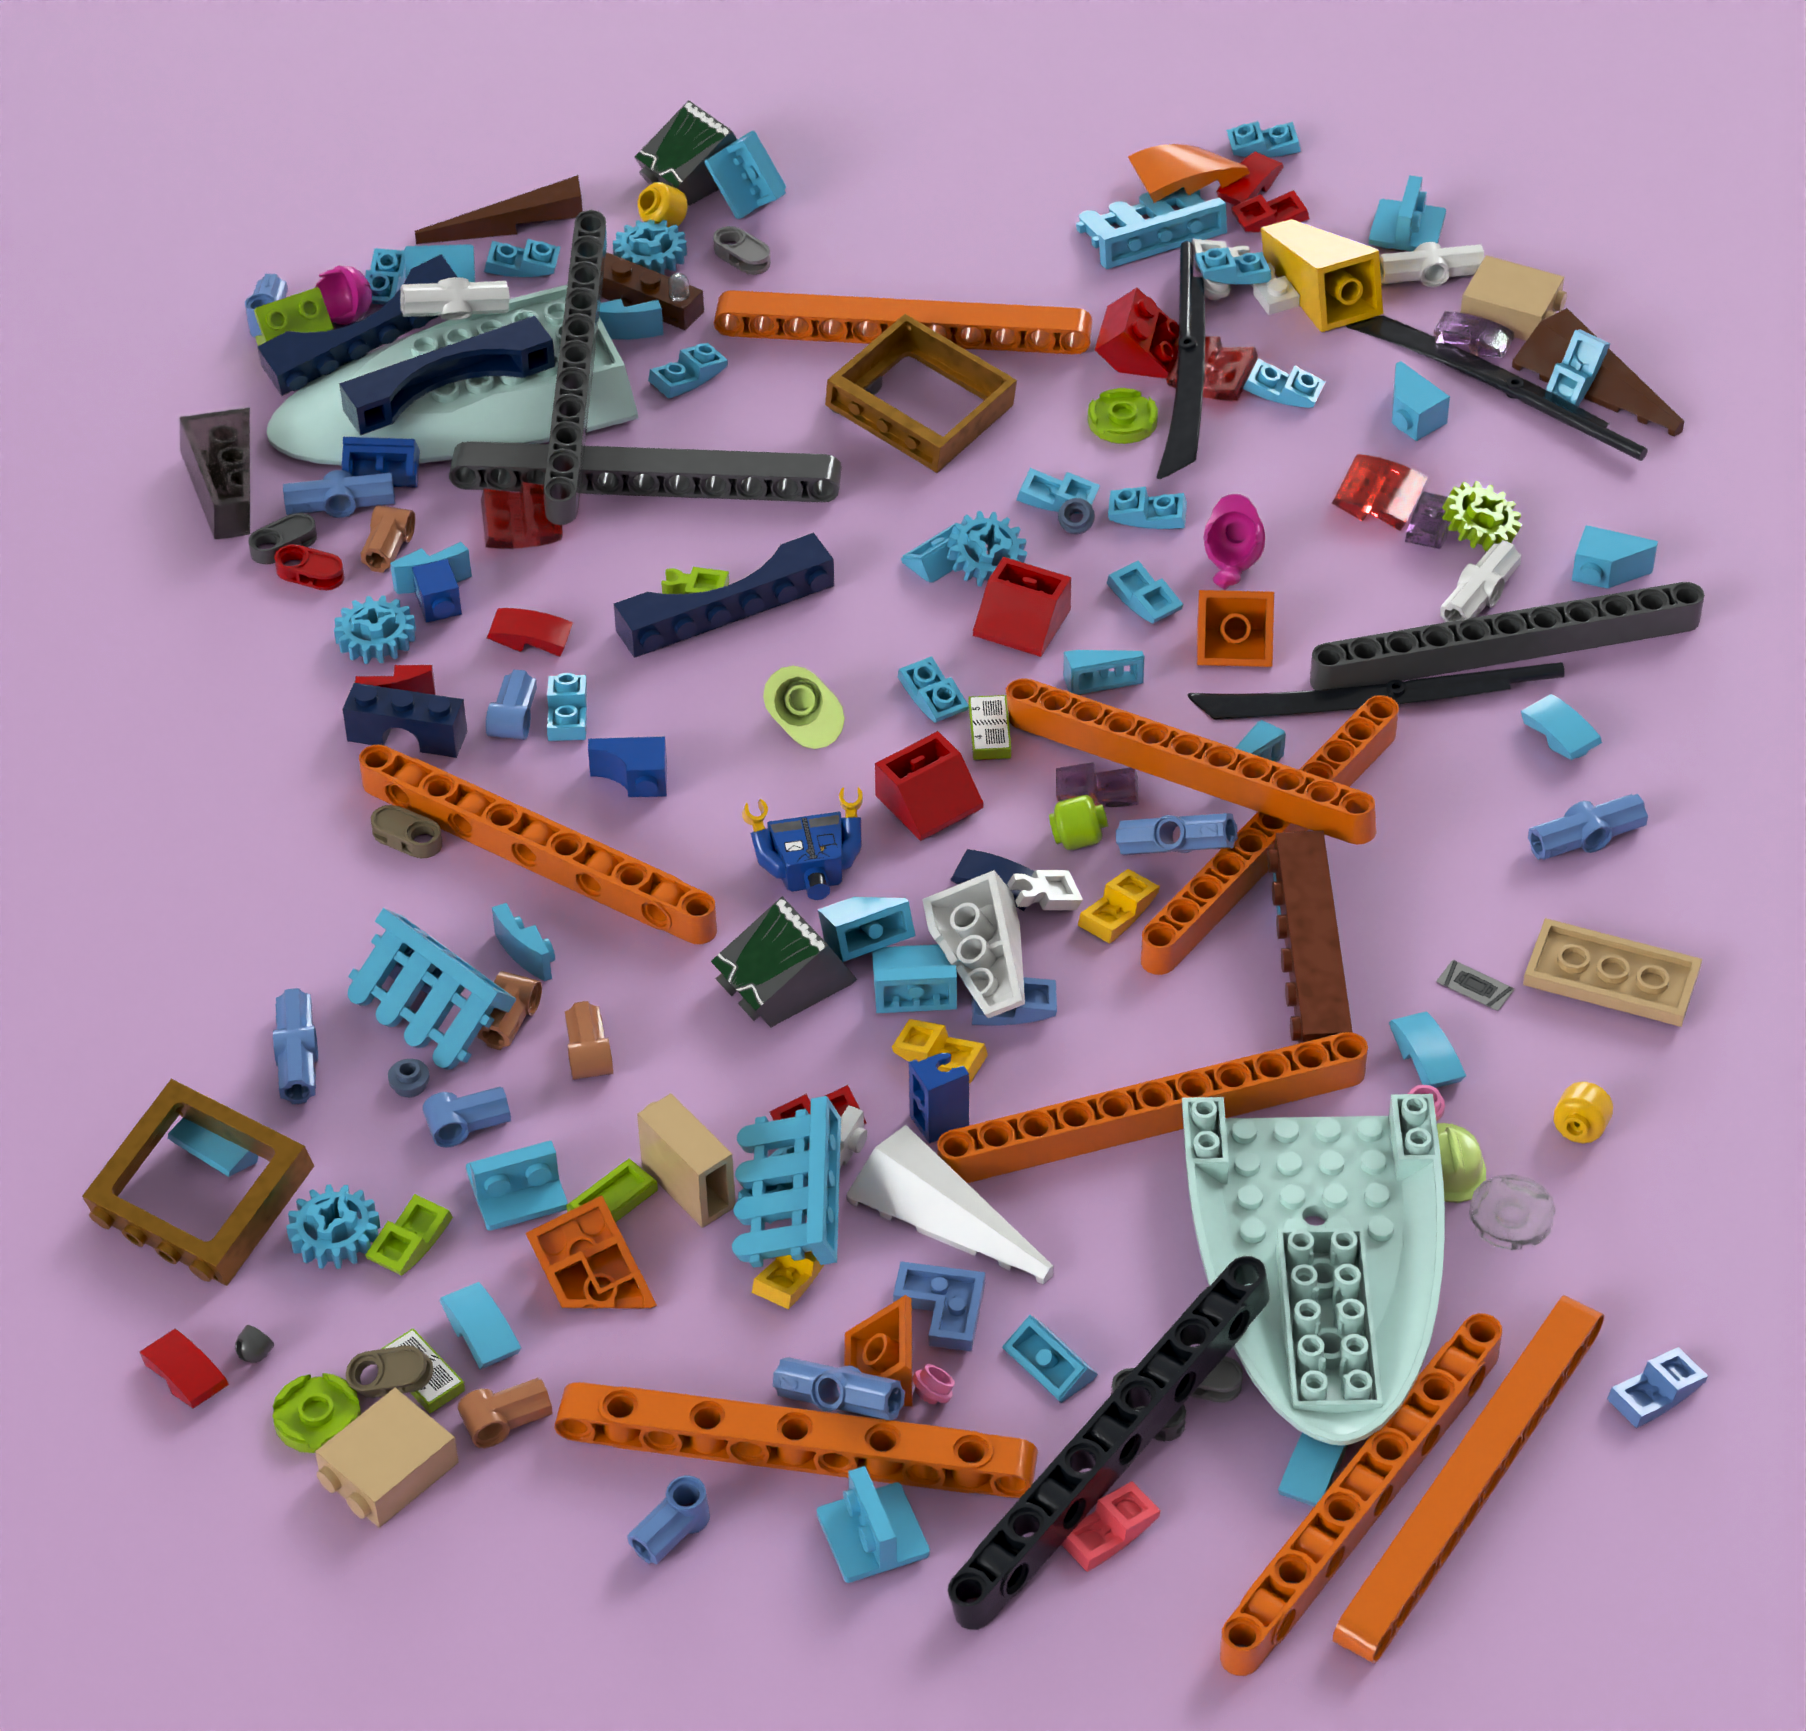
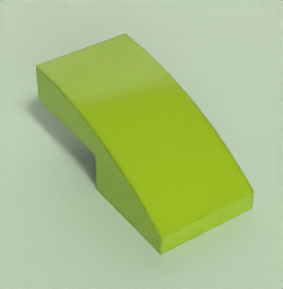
(411, 1237)

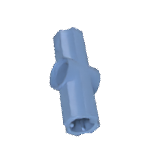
(339, 493)
(1587, 826)
(1196, 833)
(295, 1046)
(858, 1391)

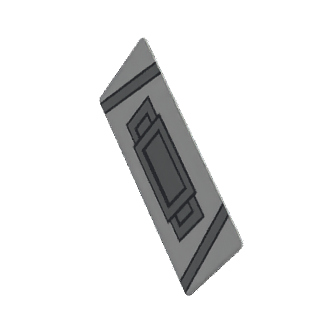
(1475, 985)

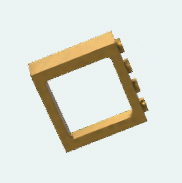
(913, 339)
(249, 1221)

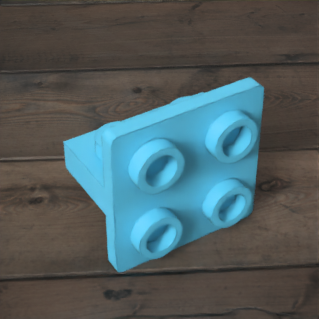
(746, 175)
(1407, 222)
(517, 1185)
(871, 1528)

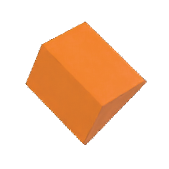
(1235, 628)
(884, 1345)

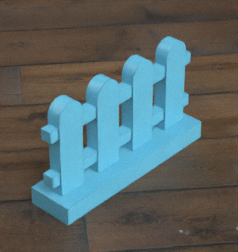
(1160, 233)
(444, 993)
(816, 1200)

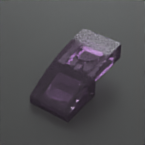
(1482, 335)
(1427, 524)
(1108, 788)

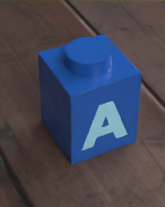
(436, 590)

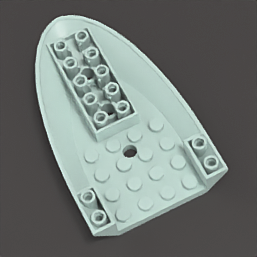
(471, 410)
(1345, 1287)

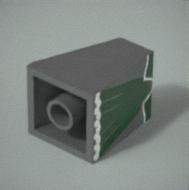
(680, 152)
(780, 966)

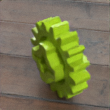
(1481, 515)

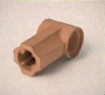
(388, 531)
(505, 1026)
(587, 1046)
(493, 1415)

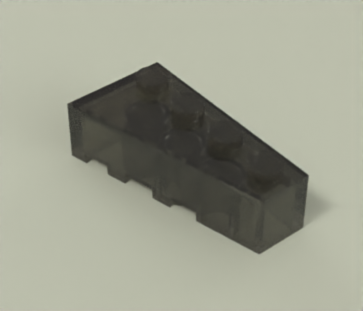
(218, 463)

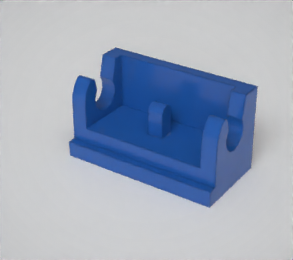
(382, 455)
(938, 1098)

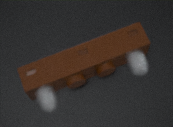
(637, 285)

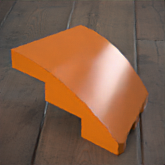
(1175, 166)
(589, 1260)

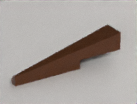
(547, 203)
(1615, 383)

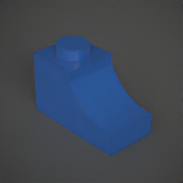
(632, 762)

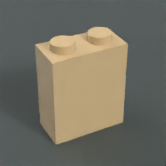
(1513, 295)
(686, 1160)
(386, 1458)

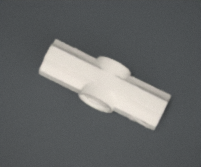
(1430, 264)
(454, 298)
(1481, 583)

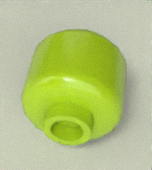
(1078, 822)

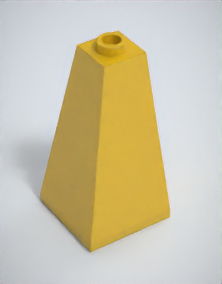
(1331, 273)

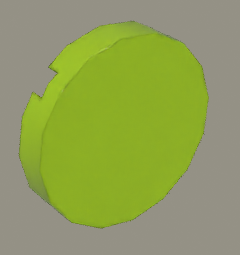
(1122, 416)
(314, 1411)

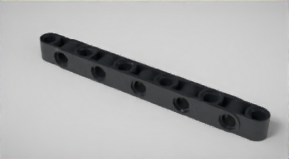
(1108, 1443)

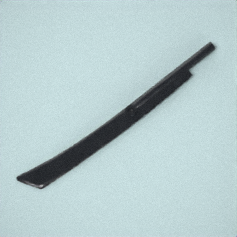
(1491, 374)
(1187, 409)
(1416, 690)

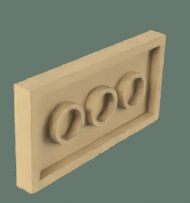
(1612, 972)

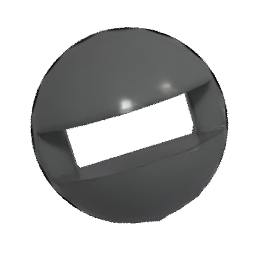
(253, 1344)

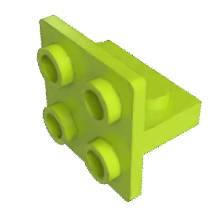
(294, 313)

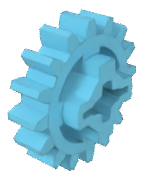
(651, 245)
(969, 543)
(374, 629)
(336, 1224)

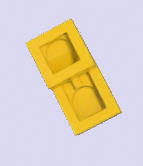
(1119, 907)
(925, 1039)
(786, 1279)

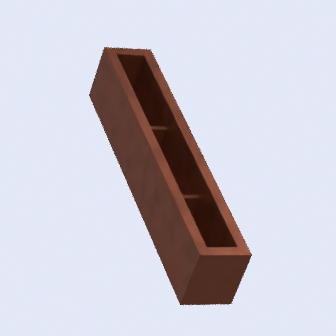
(1310, 936)

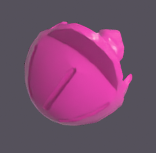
(345, 294)
(1233, 538)

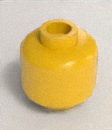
(662, 203)
(1583, 1112)

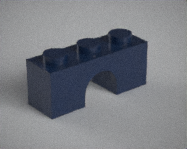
(432, 719)

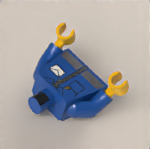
(808, 849)

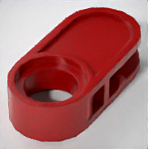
(316, 570)

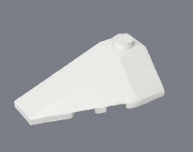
(982, 937)

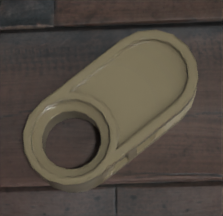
(398, 828)
(398, 1368)

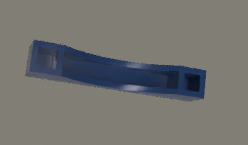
(302, 357)
(382, 395)
(660, 619)

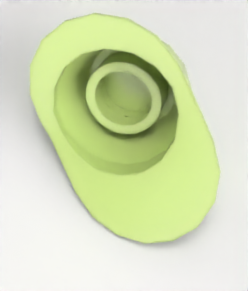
(804, 707)
(1461, 1162)

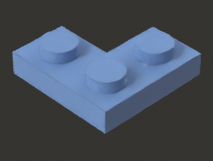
(951, 1294)

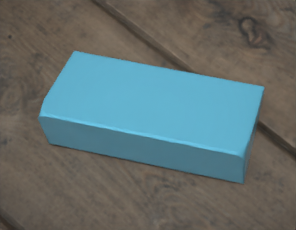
(930, 557)
(211, 1148)
(1048, 1359)

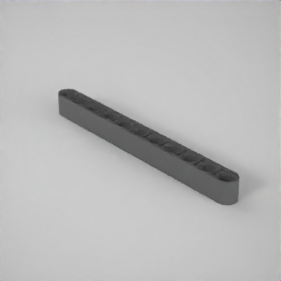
(575, 368)
(656, 472)
(1507, 637)

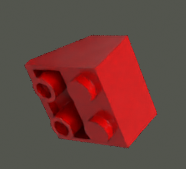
(1138, 337)
(1023, 606)
(927, 786)

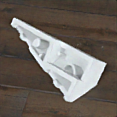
(918, 1187)

